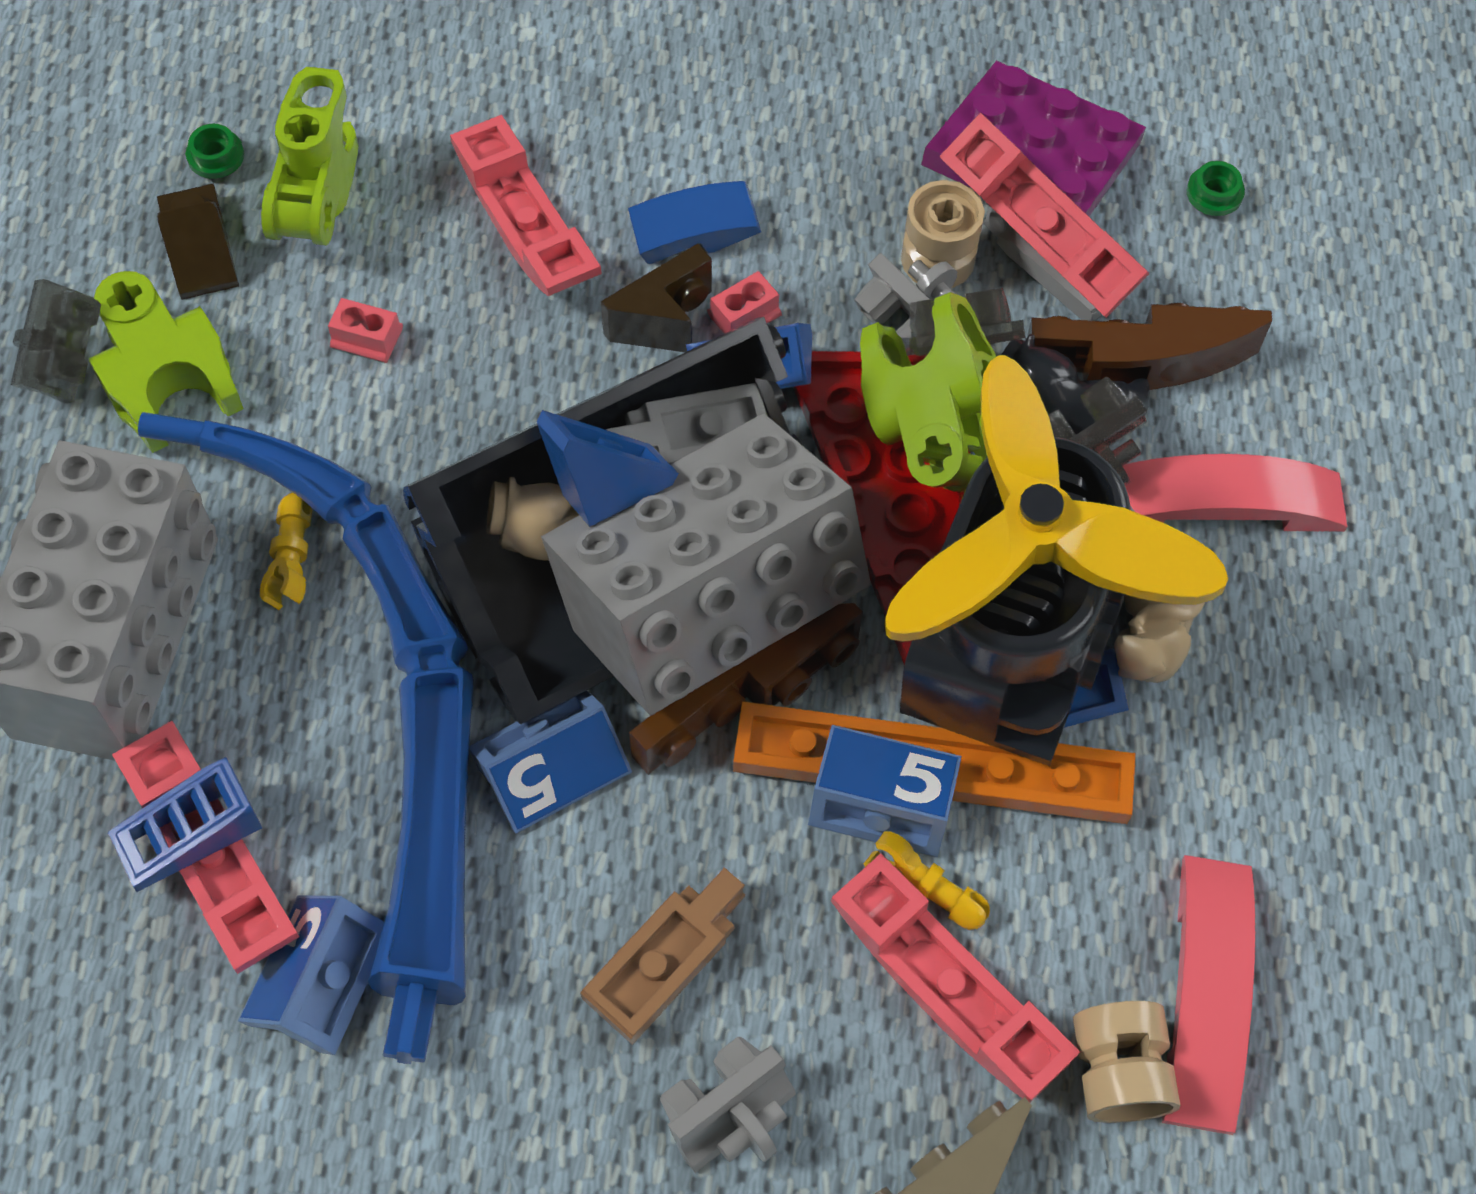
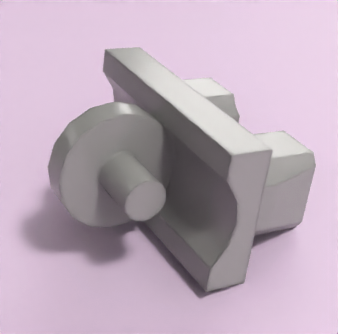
(893, 290)
(734, 1112)

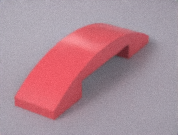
(520, 208)
(1044, 215)
(1238, 489)
(224, 884)
(950, 983)
(1213, 993)

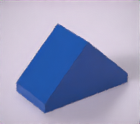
(601, 468)

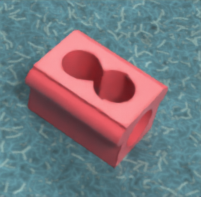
(727, 305)
(364, 330)

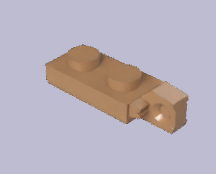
(664, 956)

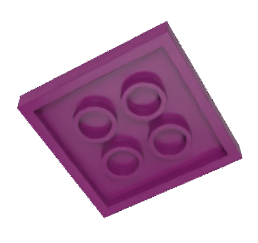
(1060, 133)

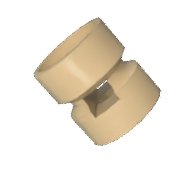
(943, 226)
(1132, 1086)

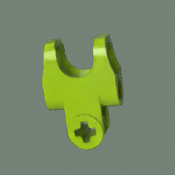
(312, 164)
(156, 353)
(936, 401)

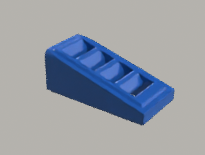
(217, 832)

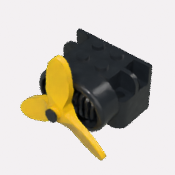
(1032, 580)

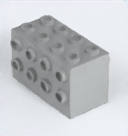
(712, 565)
(98, 597)

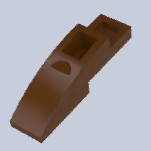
(1168, 350)
(768, 677)

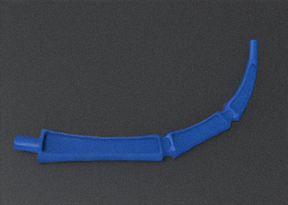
(424, 927)

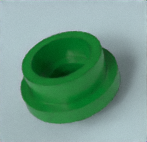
(210, 140)
(1219, 177)

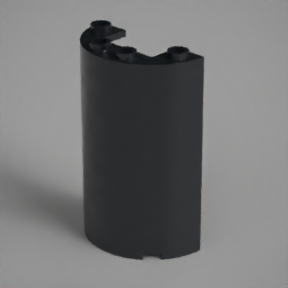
(511, 602)

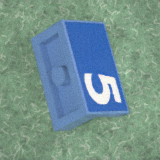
(551, 760)
(882, 786)
(318, 978)

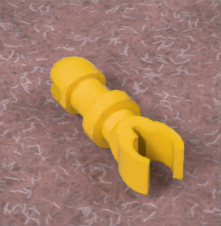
(288, 551)
(965, 906)

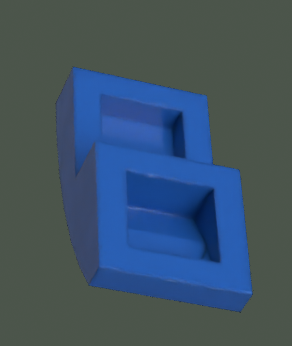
(703, 214)

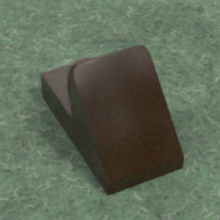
(196, 241)
(654, 306)

